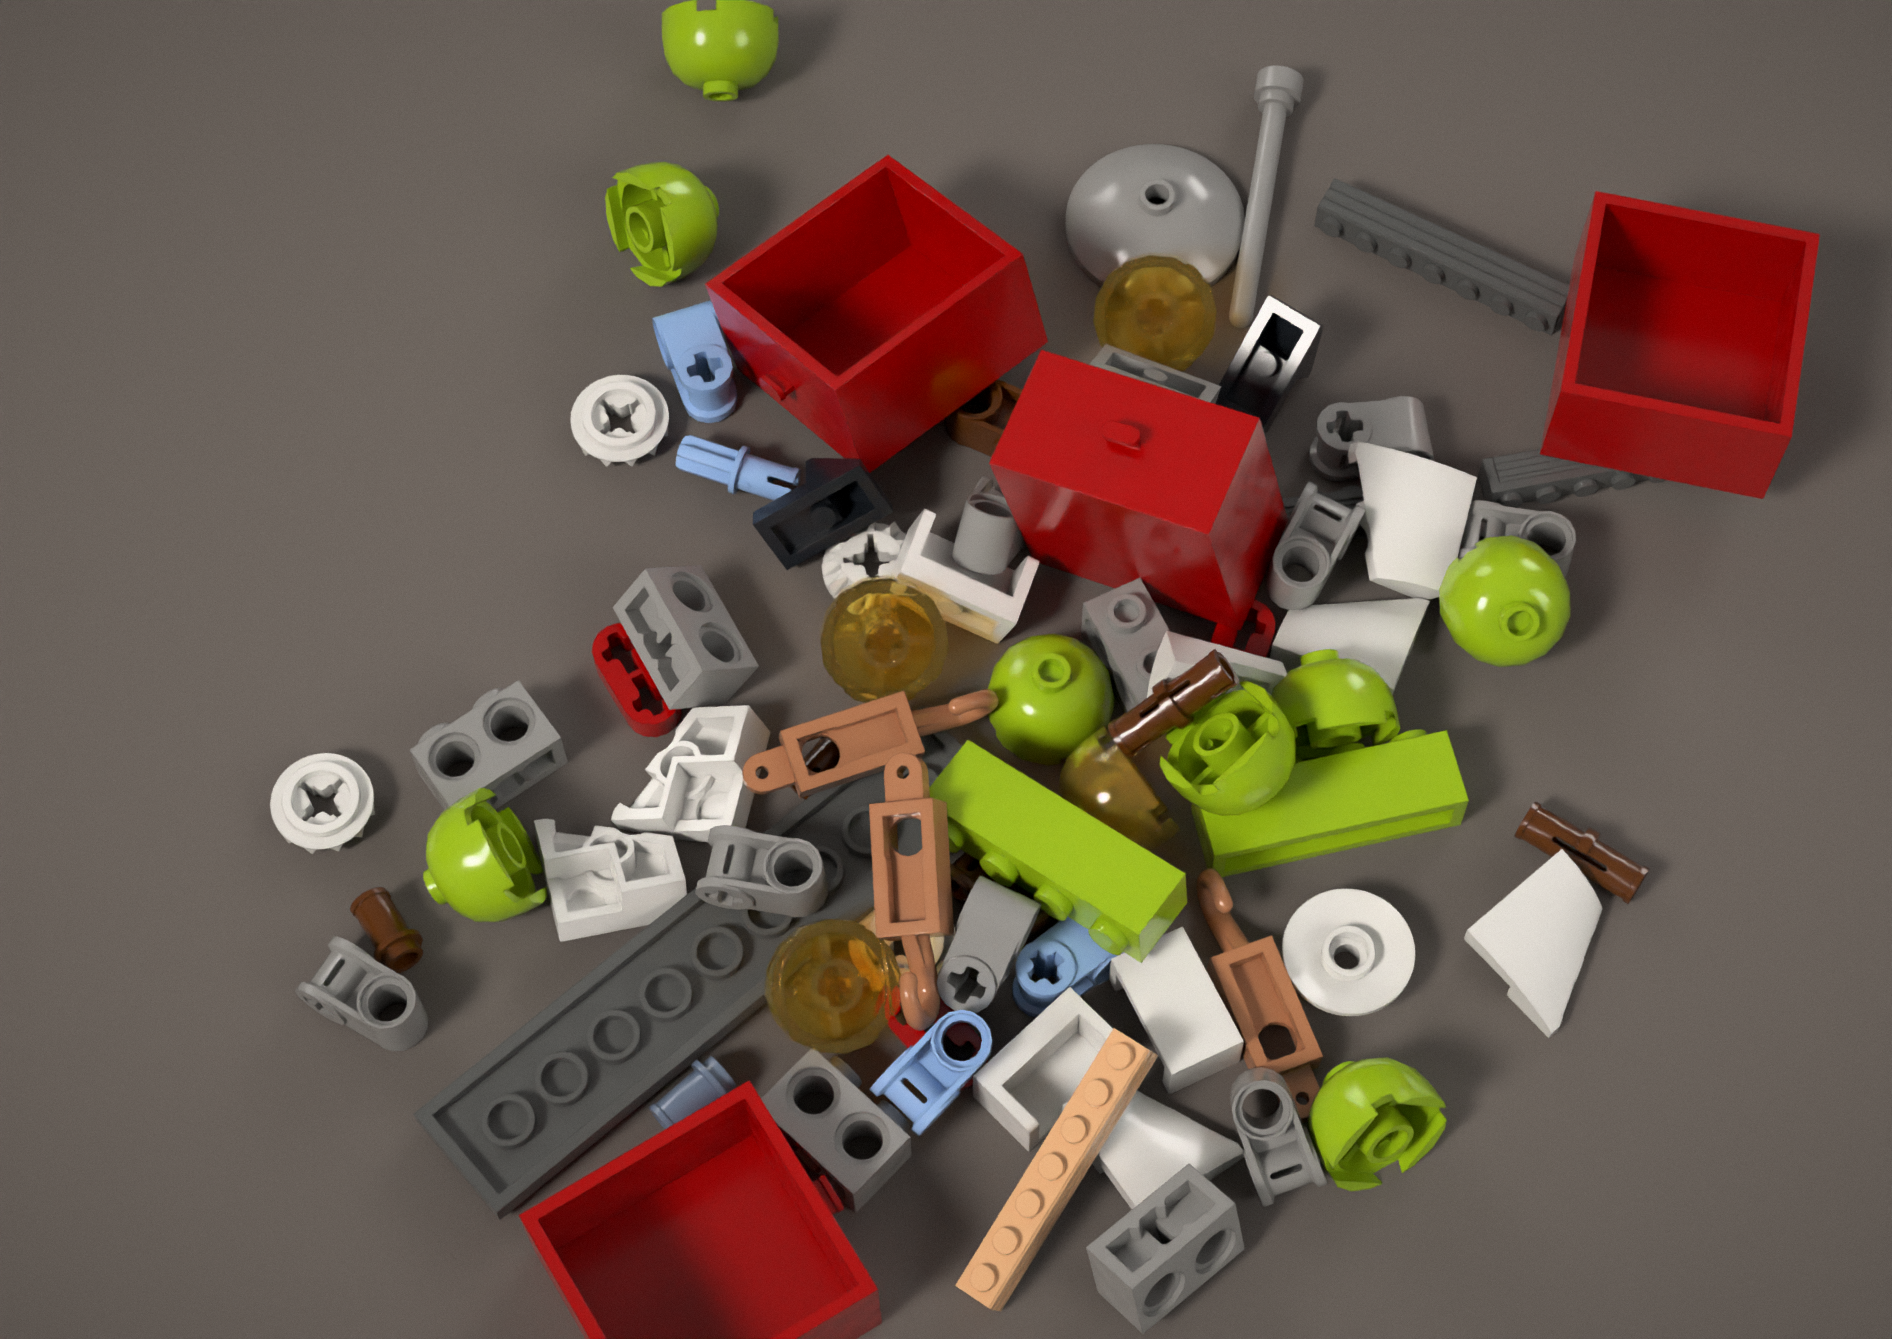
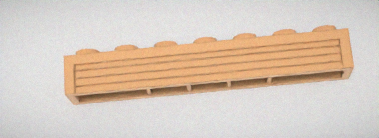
(1056, 1170)

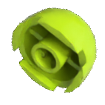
(720, 47)
(663, 220)
(1505, 601)
(1049, 697)
(1335, 704)
(1232, 753)
(482, 861)
(1372, 1117)

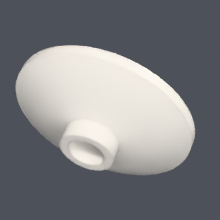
(1353, 924)

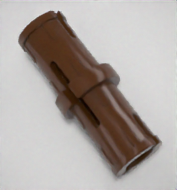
(1173, 703)
(1620, 877)

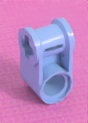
(698, 361)
(1065, 954)
(932, 1071)

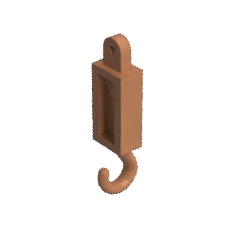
(865, 740)
(912, 890)
(1258, 993)

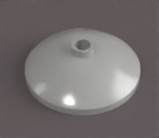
(1115, 221)

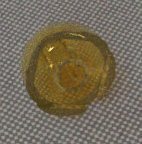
(1156, 310)
(883, 638)
(1115, 791)
(832, 986)

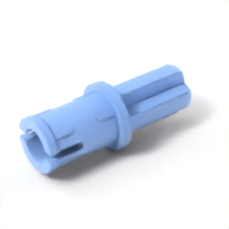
(735, 467)

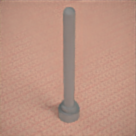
(1277, 94)

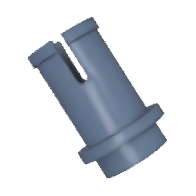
(694, 1092)

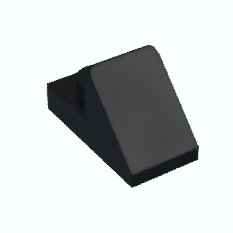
(1270, 360)
(829, 507)

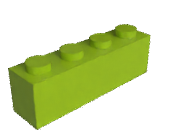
(1342, 804)
(1058, 853)

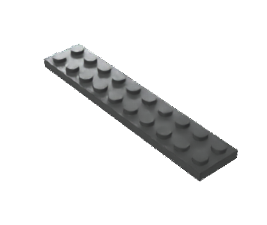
(649, 1009)

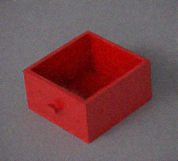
(878, 312)
(1681, 345)
(1142, 486)
(705, 1238)

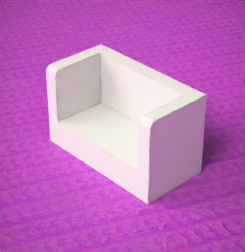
(965, 598)
(1179, 1010)
(1041, 1068)

